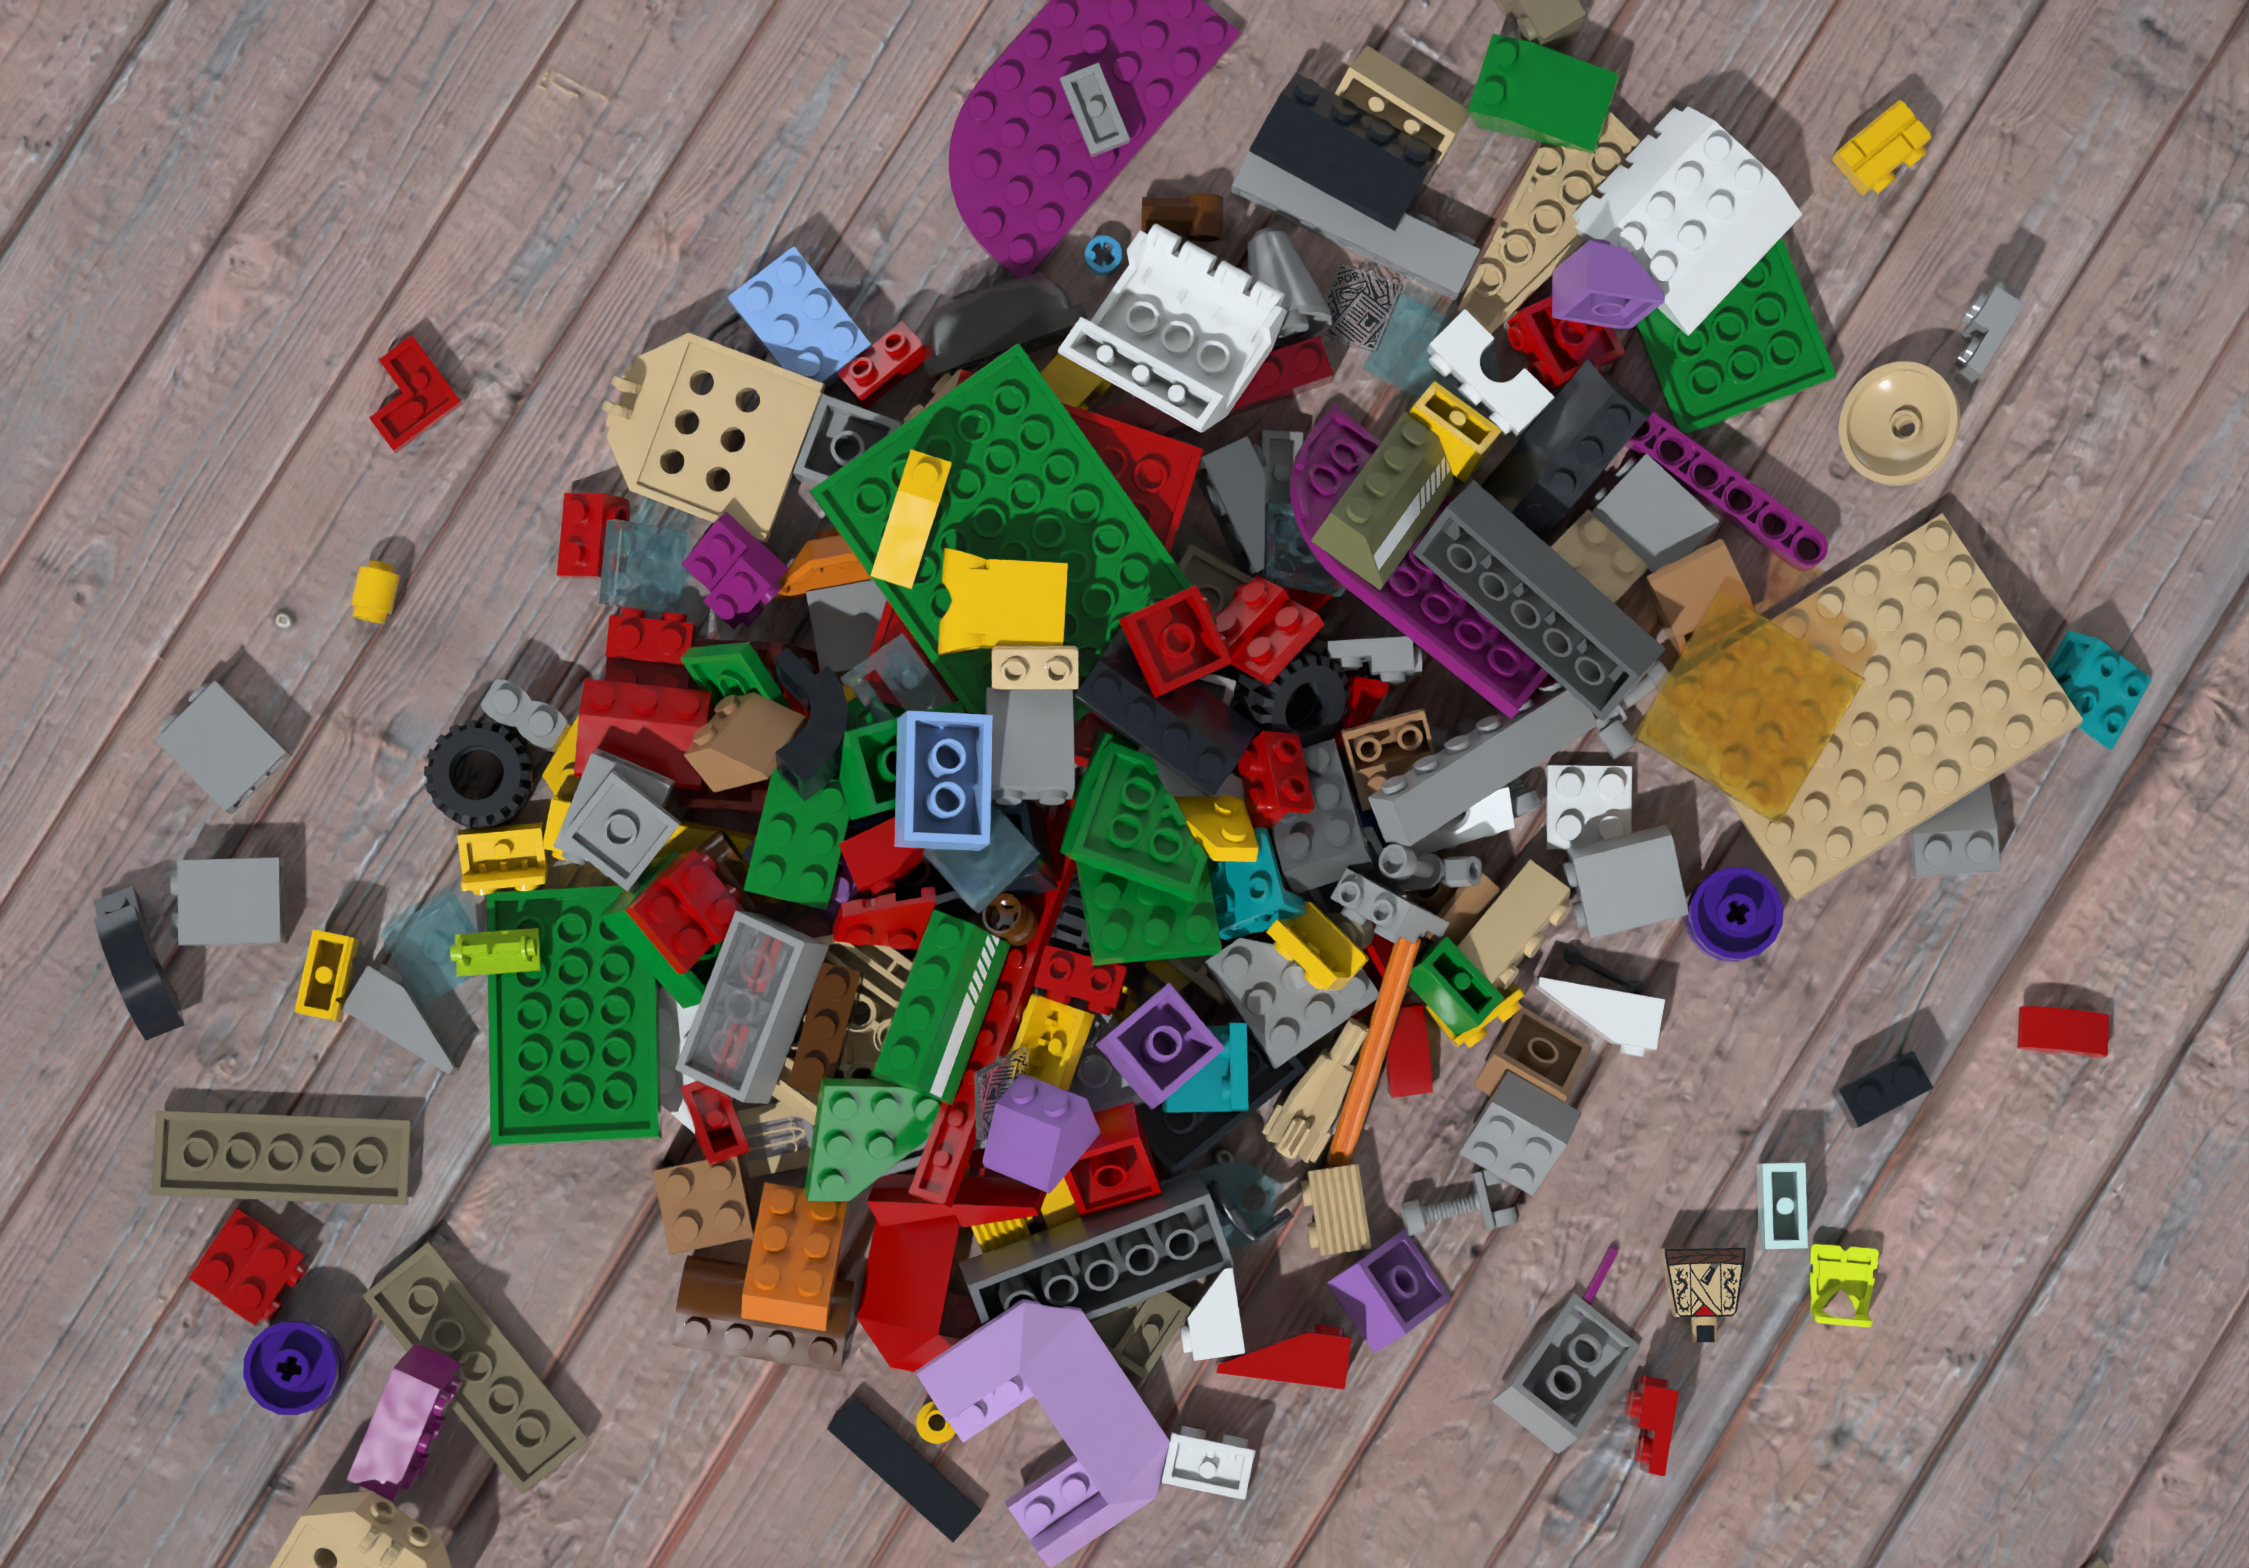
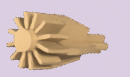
(1304, 1120)

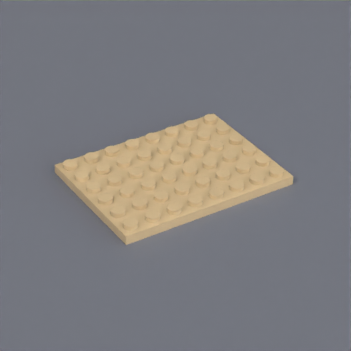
(1941, 708)

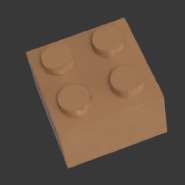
(704, 1204)

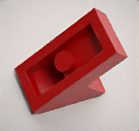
(714, 1122)

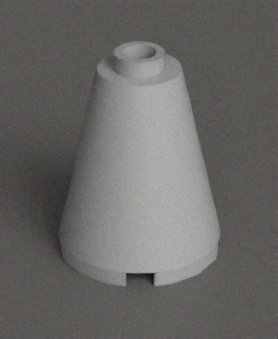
(1279, 265)

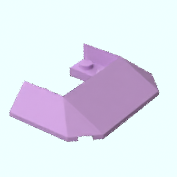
(1088, 1400)

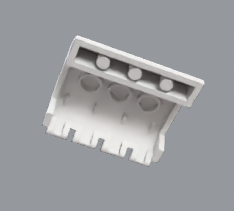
(1690, 213)
(1179, 330)

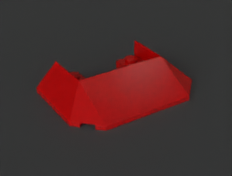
(907, 1286)

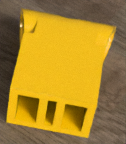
(1001, 603)

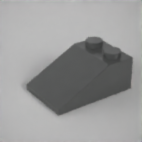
(1235, 493)

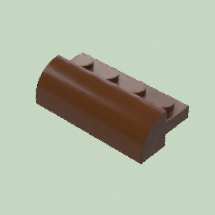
(712, 1321)

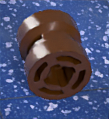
(1011, 919)

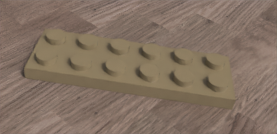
(282, 1157)
(499, 1391)

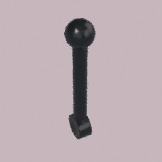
(1572, 956)

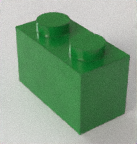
(1453, 986)

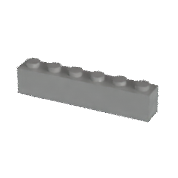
(1413, 250)
(1478, 764)

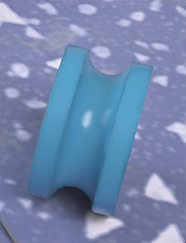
(1116, 255)

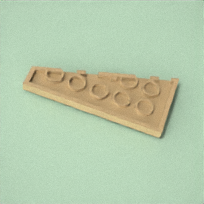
(1539, 224)

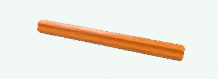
(1372, 1052)

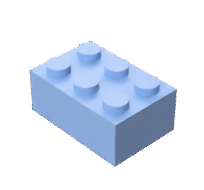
(799, 319)
(943, 780)

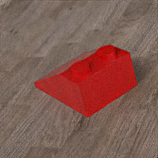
(1303, 1358)

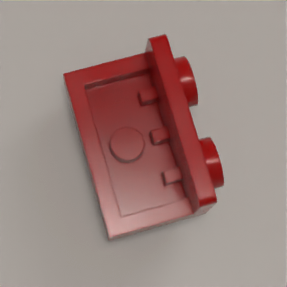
(883, 365)
(585, 532)
(1275, 778)
(1073, 975)

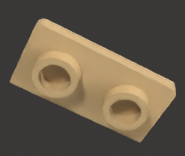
(1034, 667)

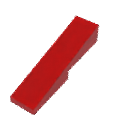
(976, 1203)

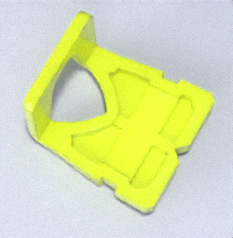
(1845, 1271)

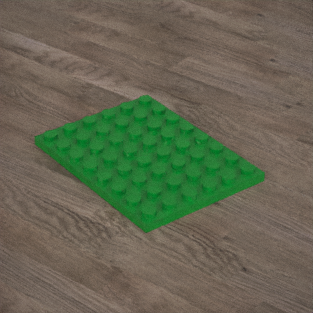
(1017, 491)

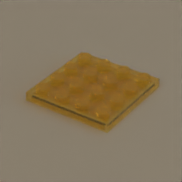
(1748, 707)

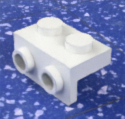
(1208, 1464)

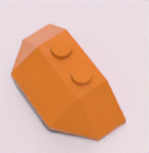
(821, 565)

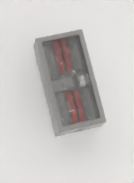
(751, 1007)

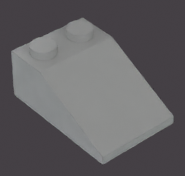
(1956, 840)
(1566, 1374)

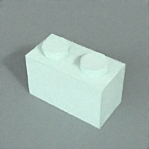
(1782, 1206)

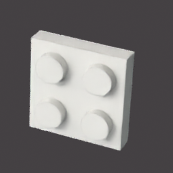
(1586, 804)

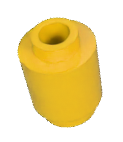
(374, 592)

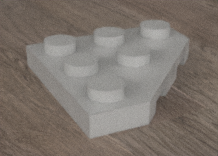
(1277, 1000)

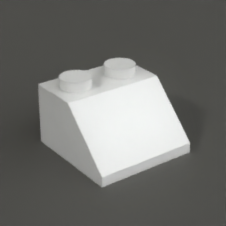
(1214, 1321)

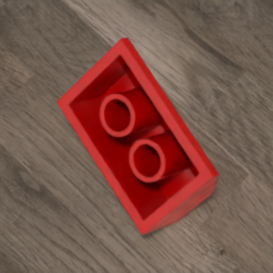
(642, 726)

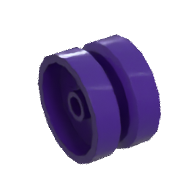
(1758, 909)
(268, 1370)

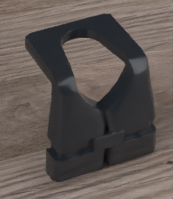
(1233, 1216)

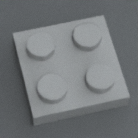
(620, 830)

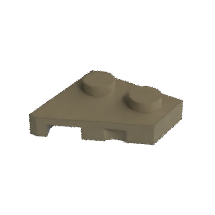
(1141, 1330)

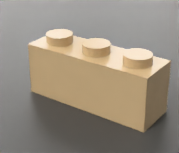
(1403, 100)
(1516, 924)

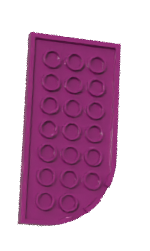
(1016, 144)
(1413, 595)

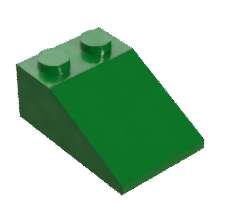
(1542, 95)

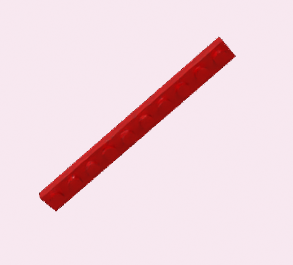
(955, 1124)

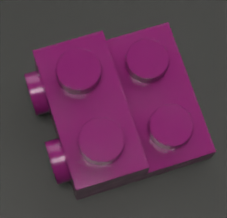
(735, 571)

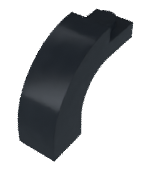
(816, 753)
(135, 964)

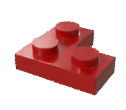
(424, 395)

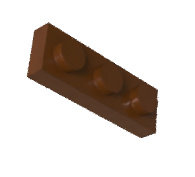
(825, 1027)

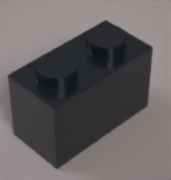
(1882, 1089)

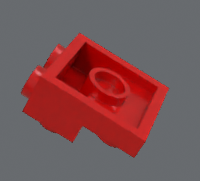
(1559, 346)
(1265, 628)
(1176, 641)
(648, 649)
(686, 909)
(250, 1268)
(1653, 1409)

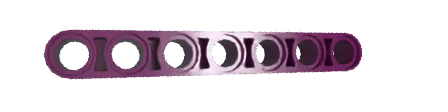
(1727, 481)

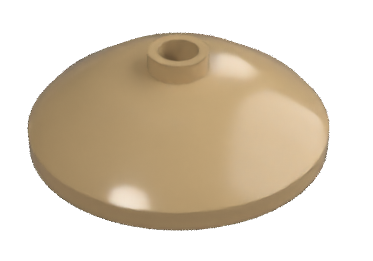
(1881, 410)

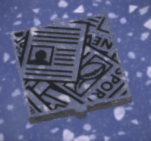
(1361, 307)
(993, 1082)

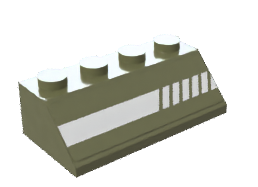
(1388, 502)

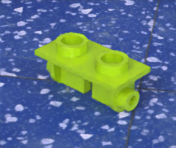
(496, 952)

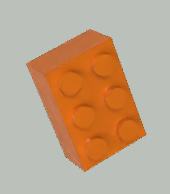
(793, 1258)

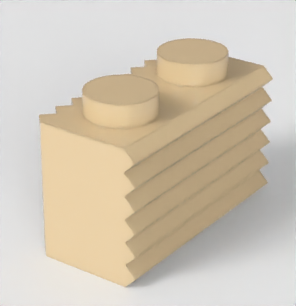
(1337, 1210)

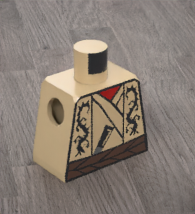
(1703, 1286)

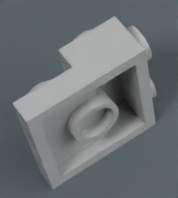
(1987, 325)
(1386, 659)
(1390, 911)

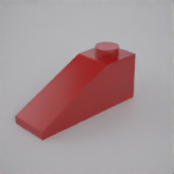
(877, 862)

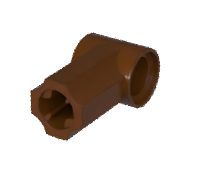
(1195, 217)
(730, 866)

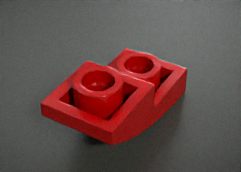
(2063, 1030)
(1409, 1054)

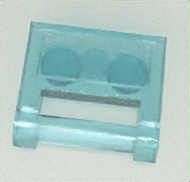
(903, 675)

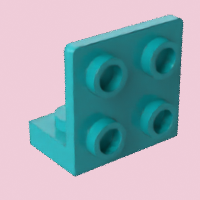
(2099, 685)
(1251, 894)
(1221, 1082)

